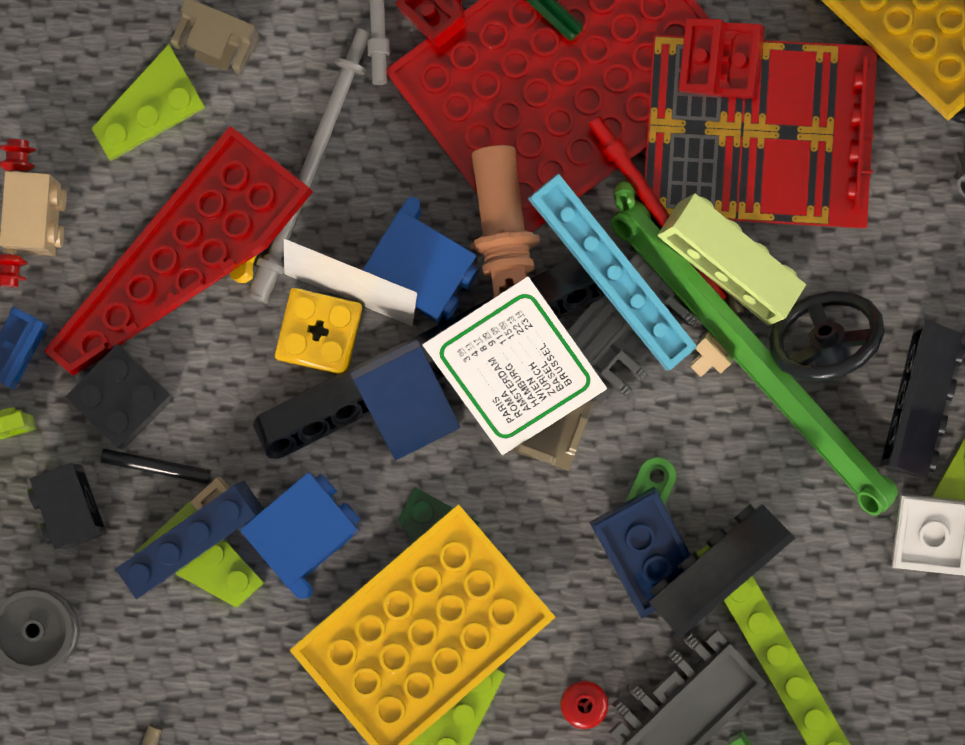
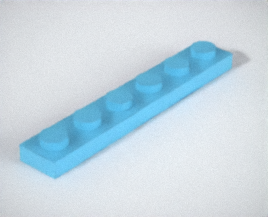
(612, 272)

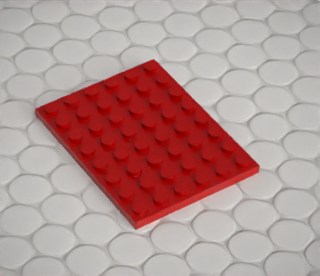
(532, 89)

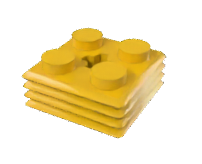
(304, 311)

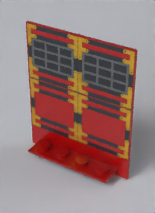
(771, 159)

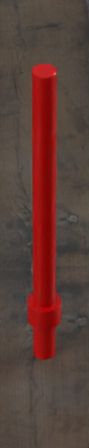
(616, 151)

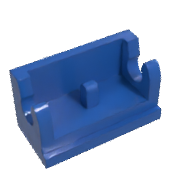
(18, 344)

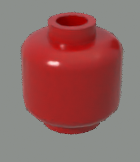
(571, 699)

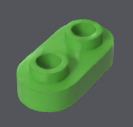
(643, 481)

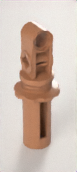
(504, 238)

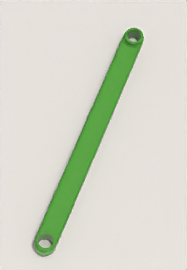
(873, 491)

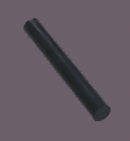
(156, 466)

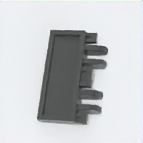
(606, 335)
(695, 707)

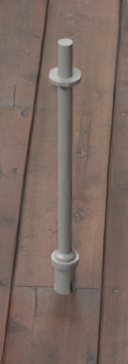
(271, 264)

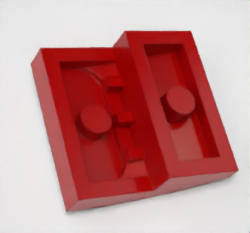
(721, 58)

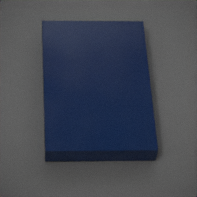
(405, 400)
(641, 545)

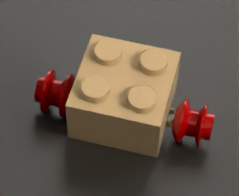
(28, 212)

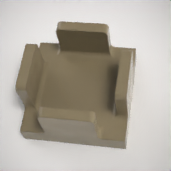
(215, 36)
(560, 440)

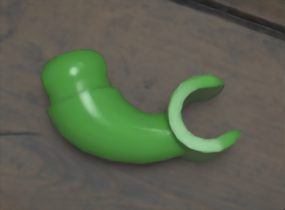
(624, 194)

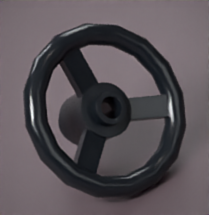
(827, 339)

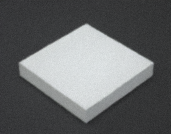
(930, 534)

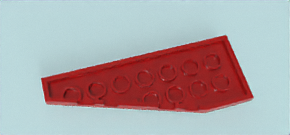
(206, 230)

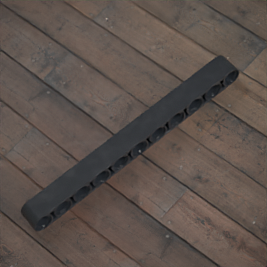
(339, 400)

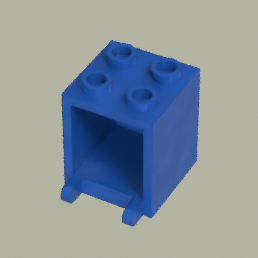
(424, 263)
(301, 531)

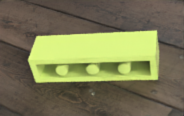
(732, 259)

